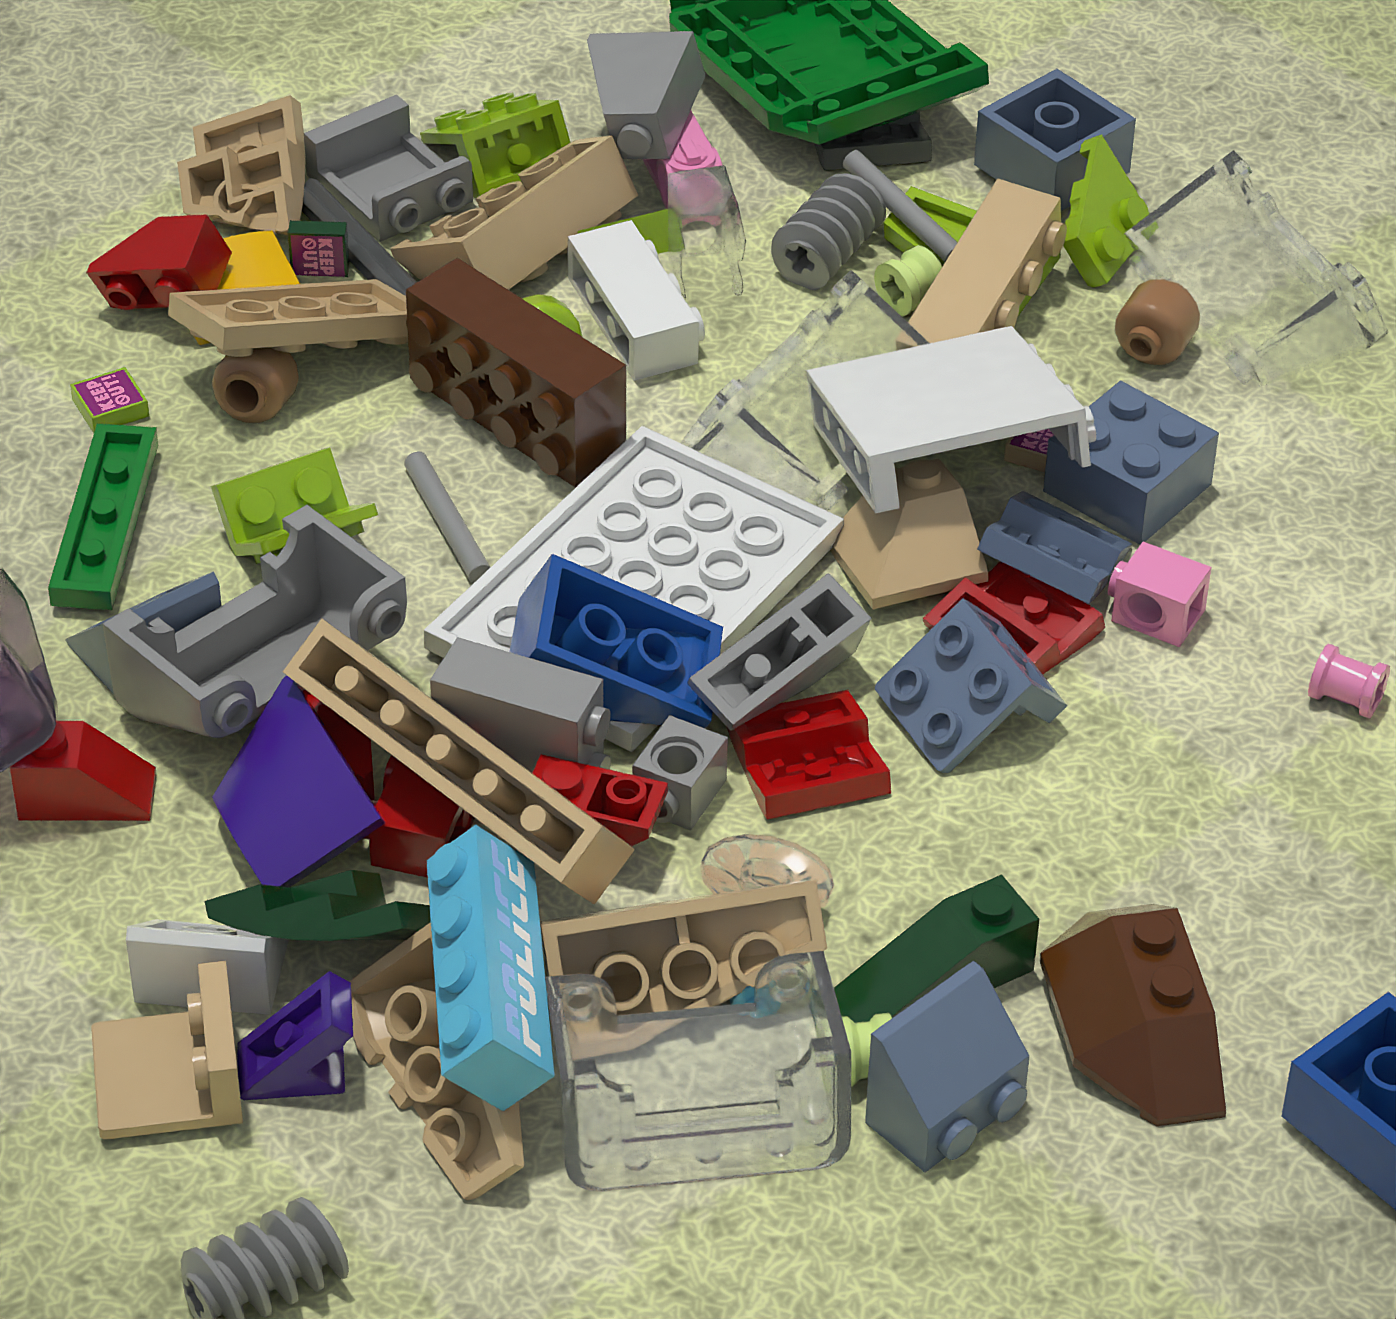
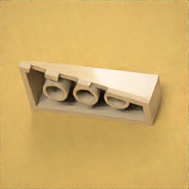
(530, 218)

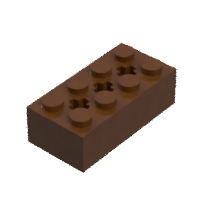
(515, 371)

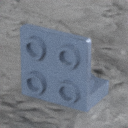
(964, 685)

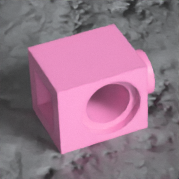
(1159, 593)

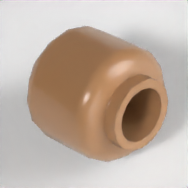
(1157, 318)
(255, 385)

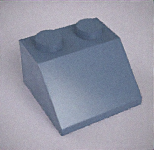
(945, 1070)

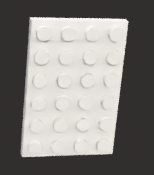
(664, 527)

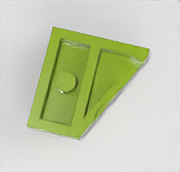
(1101, 212)

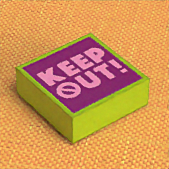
(110, 399)

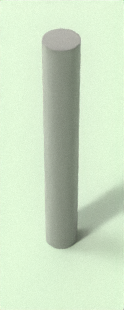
(901, 205)
(446, 515)

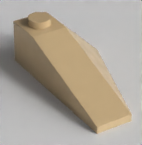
(687, 948)
(399, 1027)

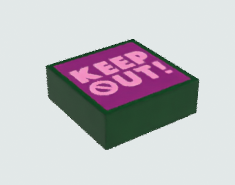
(319, 248)

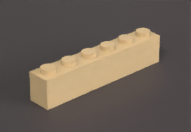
(459, 762)

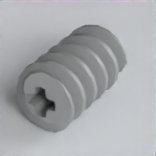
(827, 230)
(261, 1262)

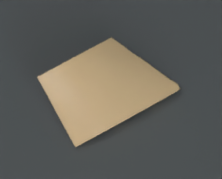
(248, 168)

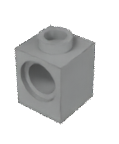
(692, 765)

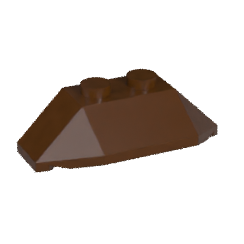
(1138, 1012)

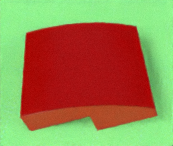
(1037, 615)
(810, 755)

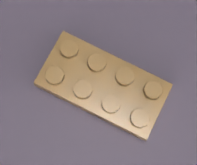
(293, 316)

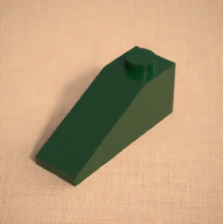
(976, 925)

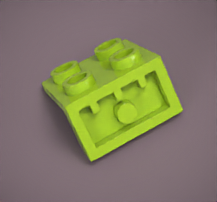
(502, 137)
(258, 502)

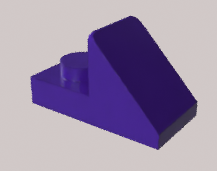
(299, 1045)

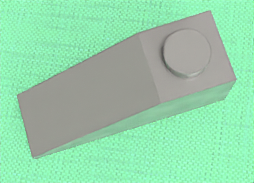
(783, 654)

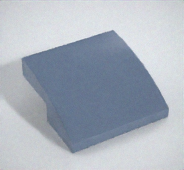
(1054, 546)

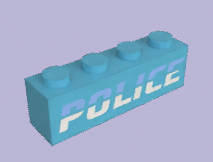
(489, 969)

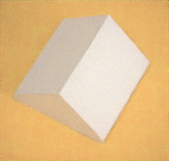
(167, 956)

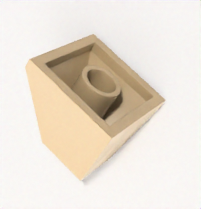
(915, 548)

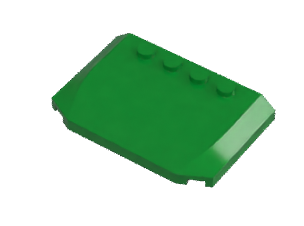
(825, 63)

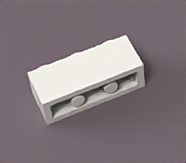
(634, 300)

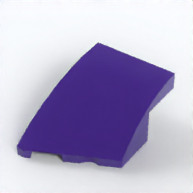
(292, 793)

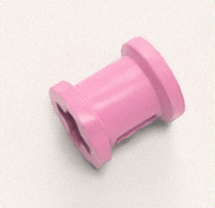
(1348, 680)

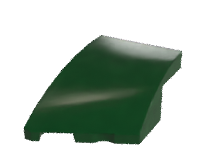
(326, 909)

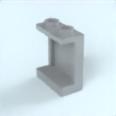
(385, 170)

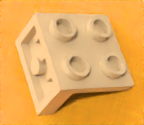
(169, 1067)

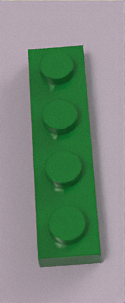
(103, 517)

